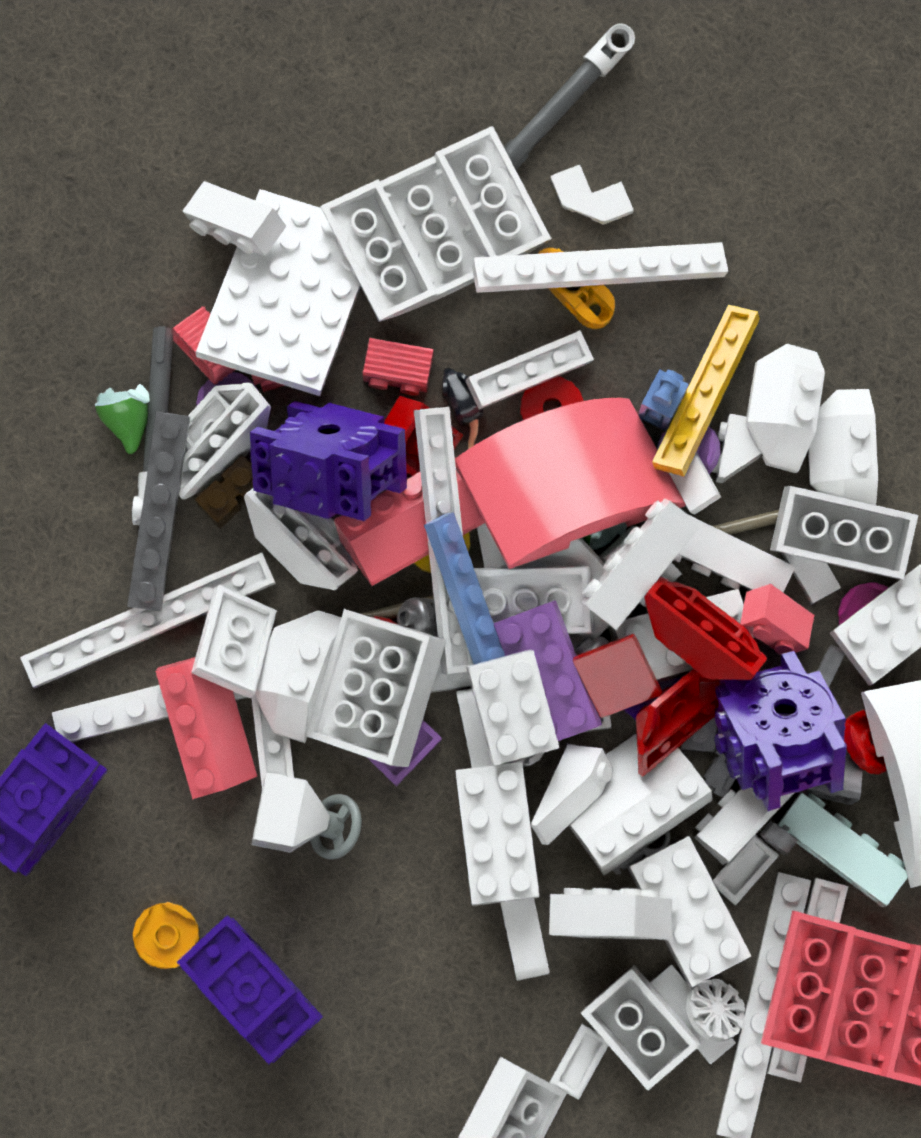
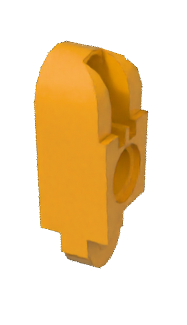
(579, 301)

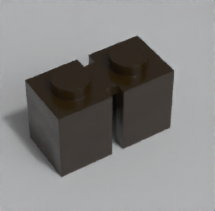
(219, 499)

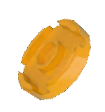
(175, 937)

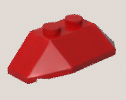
(701, 632)
(674, 718)

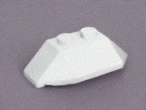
(785, 405)
(220, 434)
(845, 447)
(300, 542)
(295, 671)

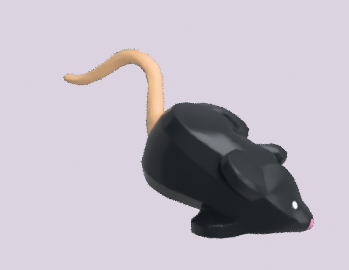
(461, 402)

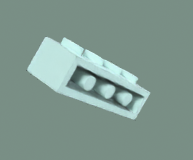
(843, 850)

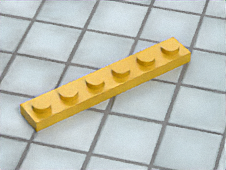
(706, 390)

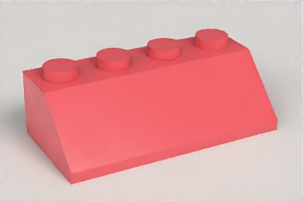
(396, 530)
(205, 730)

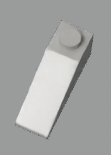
(572, 790)

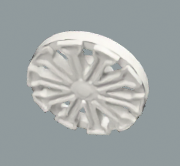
(715, 1010)

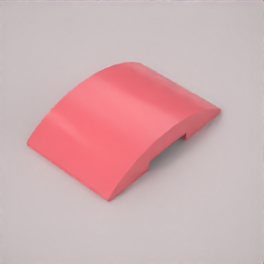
(564, 477)
(848, 999)

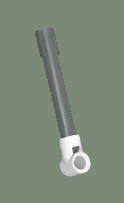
(597, 63)
(159, 401)

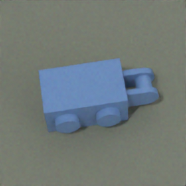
(663, 399)

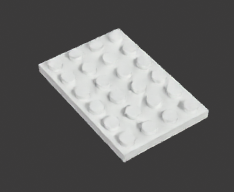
(284, 309)

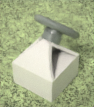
(294, 815)

